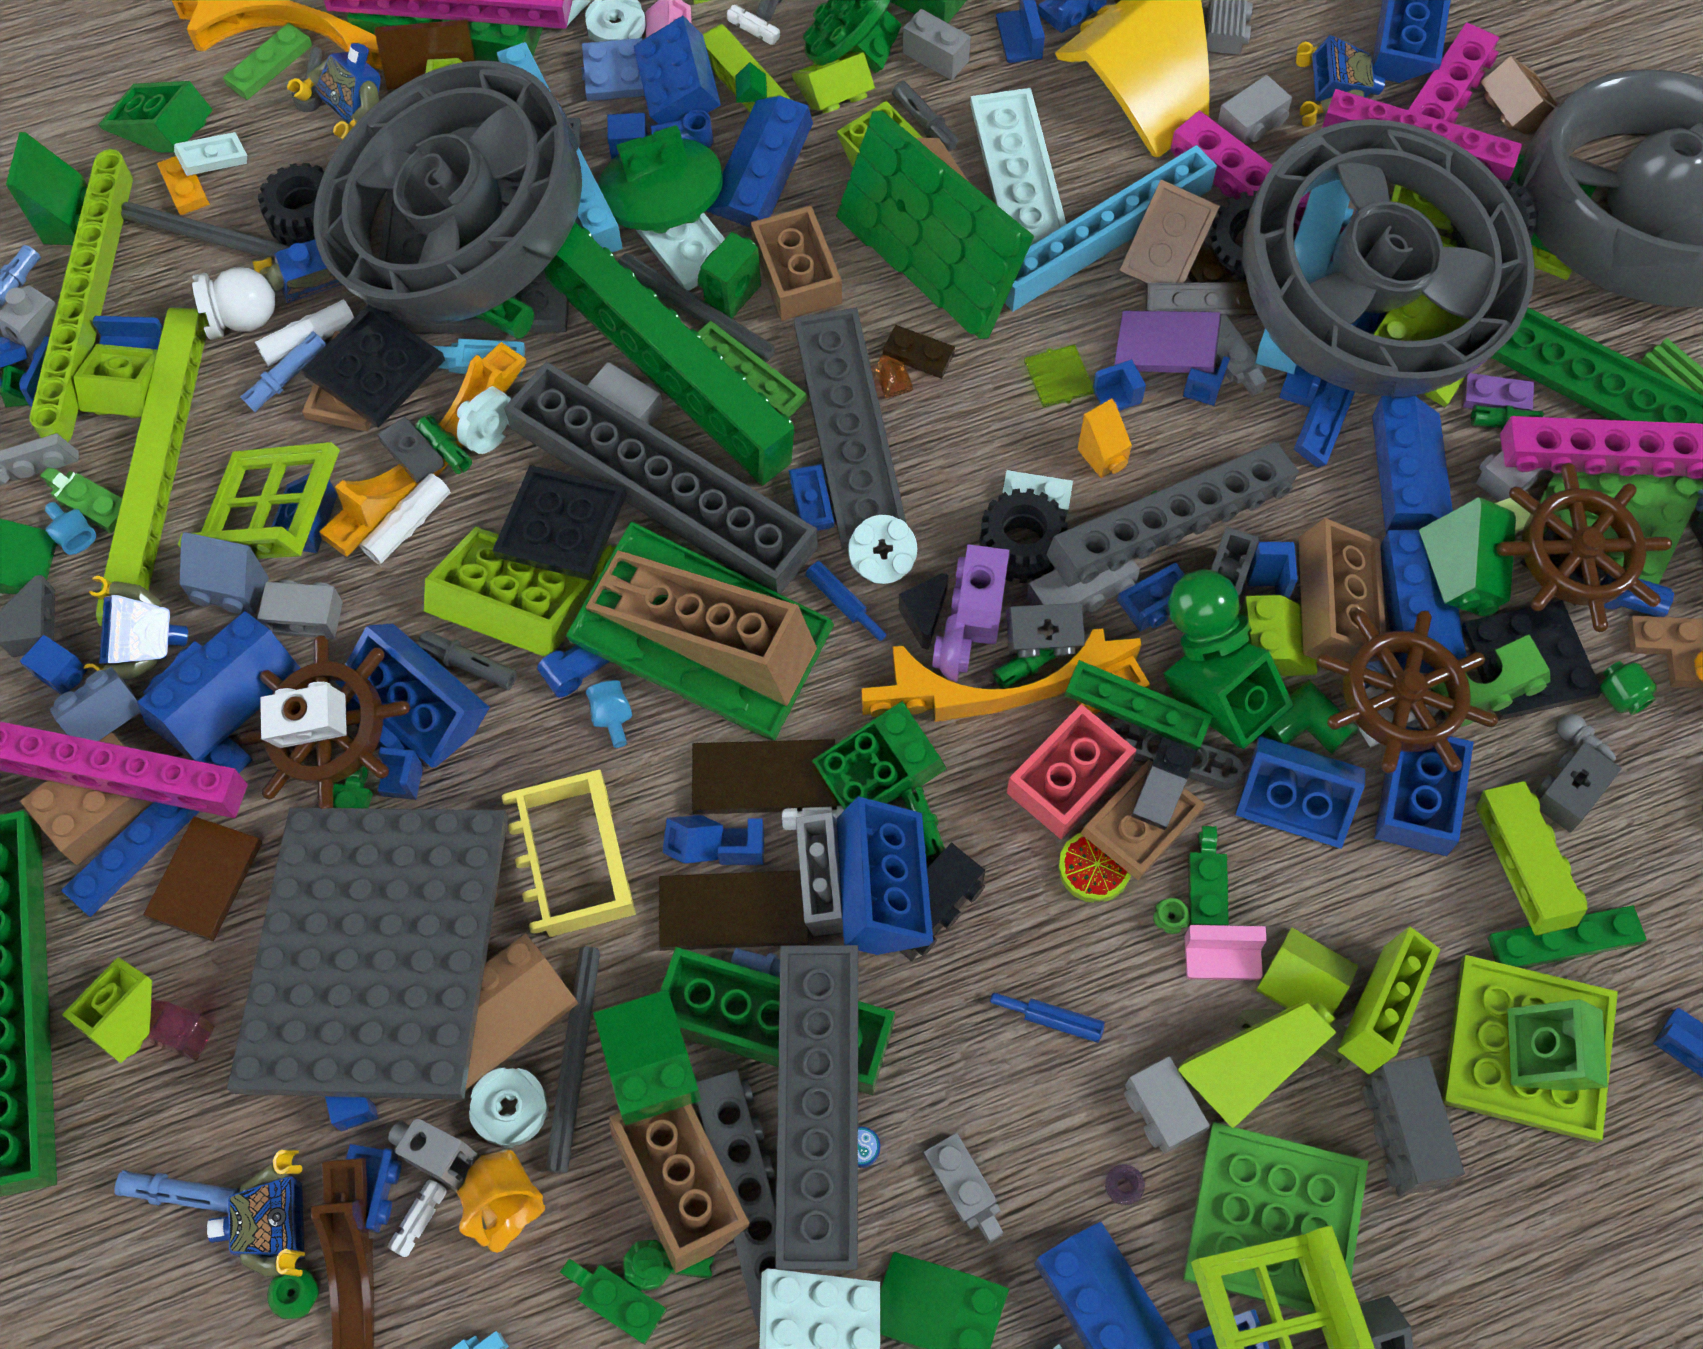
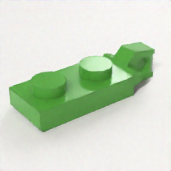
(80, 493)

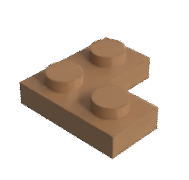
(1669, 636)

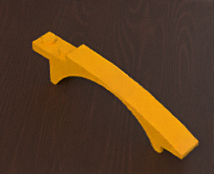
(219, 19)
(370, 500)
(925, 690)

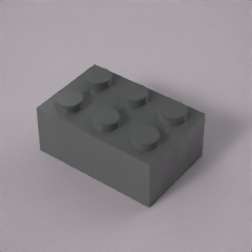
(1412, 1126)

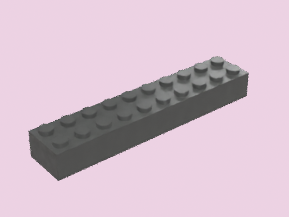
(662, 478)

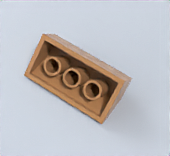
(1336, 581)
(516, 1004)
(680, 1184)

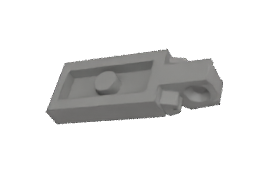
(1242, 359)
(35, 457)
(965, 1186)

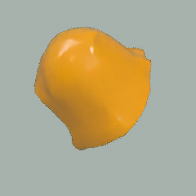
(502, 1195)

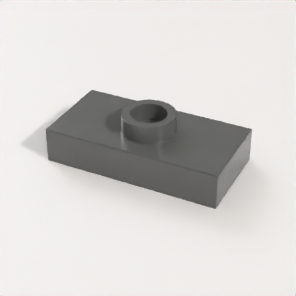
(410, 449)

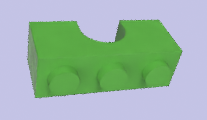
(1521, 673)

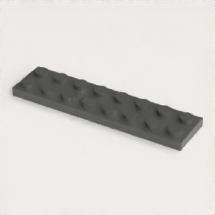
(847, 419)
(818, 1109)

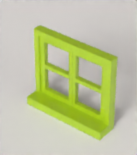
(271, 541)
(1326, 1279)

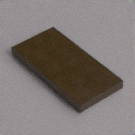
(758, 776)
(731, 910)

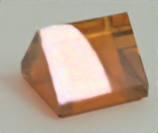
(893, 377)

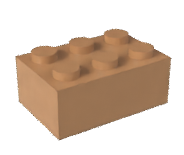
(797, 263)
(80, 817)

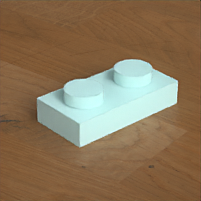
(210, 153)
(1055, 488)

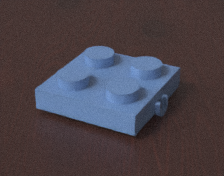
(611, 70)

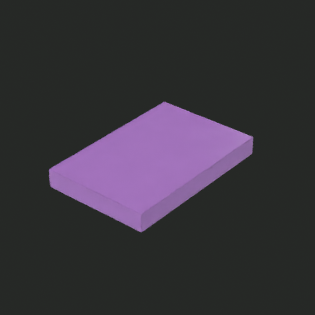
(1169, 340)

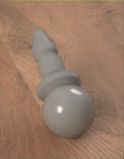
(1575, 730)

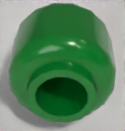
(1628, 687)

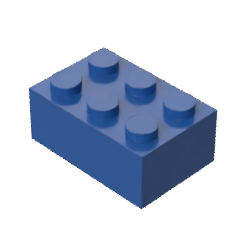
(676, 72)
(1425, 800)

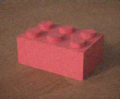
(1071, 771)

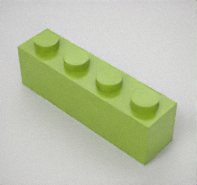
(1531, 858)
(1389, 1000)

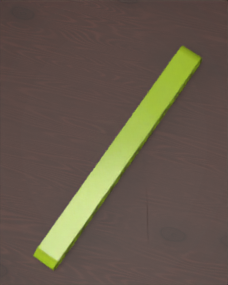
(81, 295)
(156, 450)

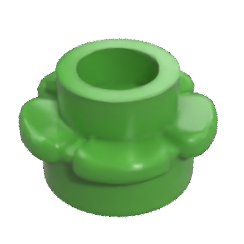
(1173, 906)

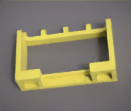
(557, 790)

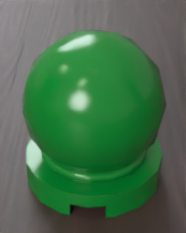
(1206, 611)

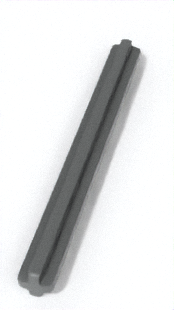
(201, 230)
(696, 307)
(573, 1061)

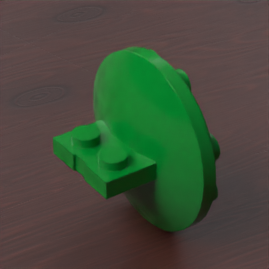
(852, 27)
(661, 181)

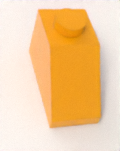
(1104, 439)

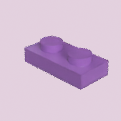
(1497, 392)

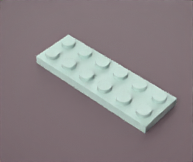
(1018, 160)

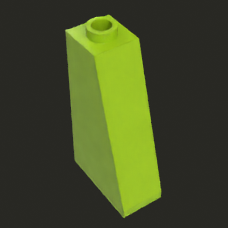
(1254, 1062)

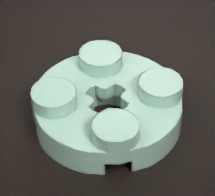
(603, 11)
(483, 420)
(870, 565)
(508, 1129)

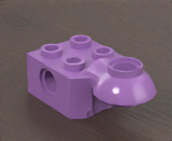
(974, 608)

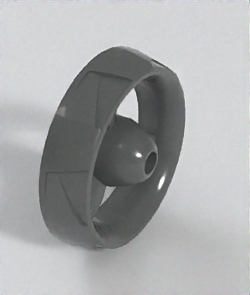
(452, 191)
(1655, 229)
(1389, 258)

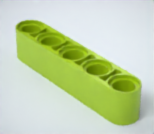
(730, 57)

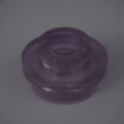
(1133, 1176)

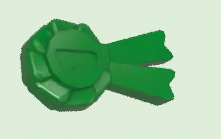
(649, 1267)

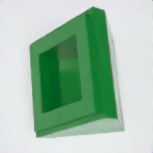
(750, 84)
(10, 387)

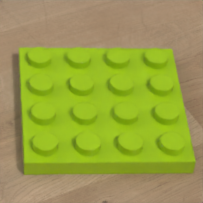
(1480, 1053)

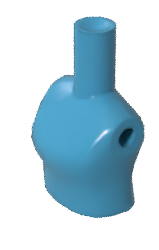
(69, 529)
(609, 709)

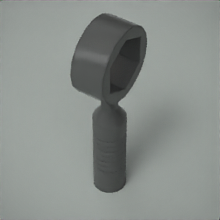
(312, 104)

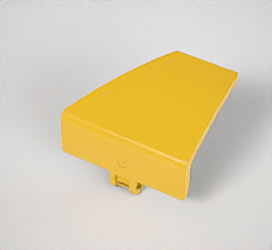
(1150, 61)

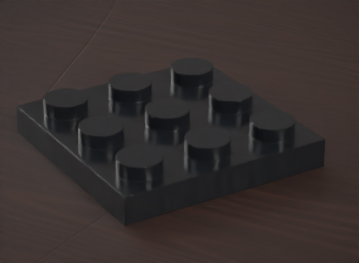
(373, 365)
(560, 522)
(1558, 643)

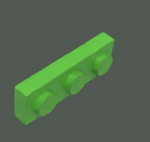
(267, 61)

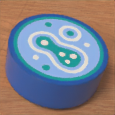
(867, 1147)

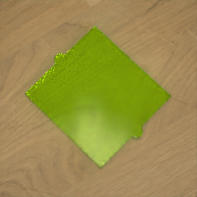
(1059, 376)

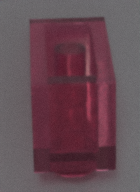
(178, 1029)

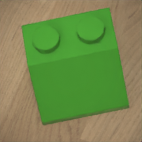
(1557, 1046)

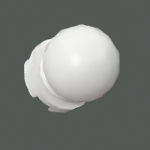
(234, 300)

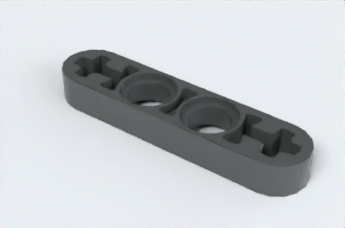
(1205, 752)

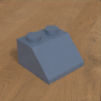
(221, 573)
(96, 706)

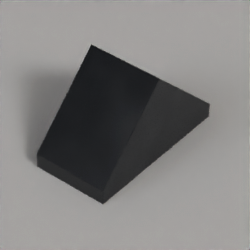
(923, 606)

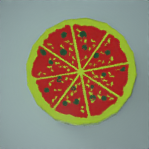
(1090, 872)

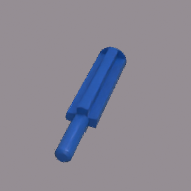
(843, 598)
(1054, 1017)

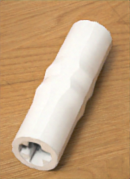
(323, 323)
(405, 518)

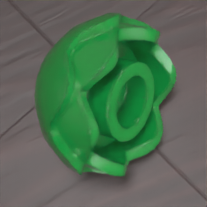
(300, 1303)

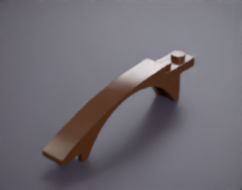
(347, 1252)

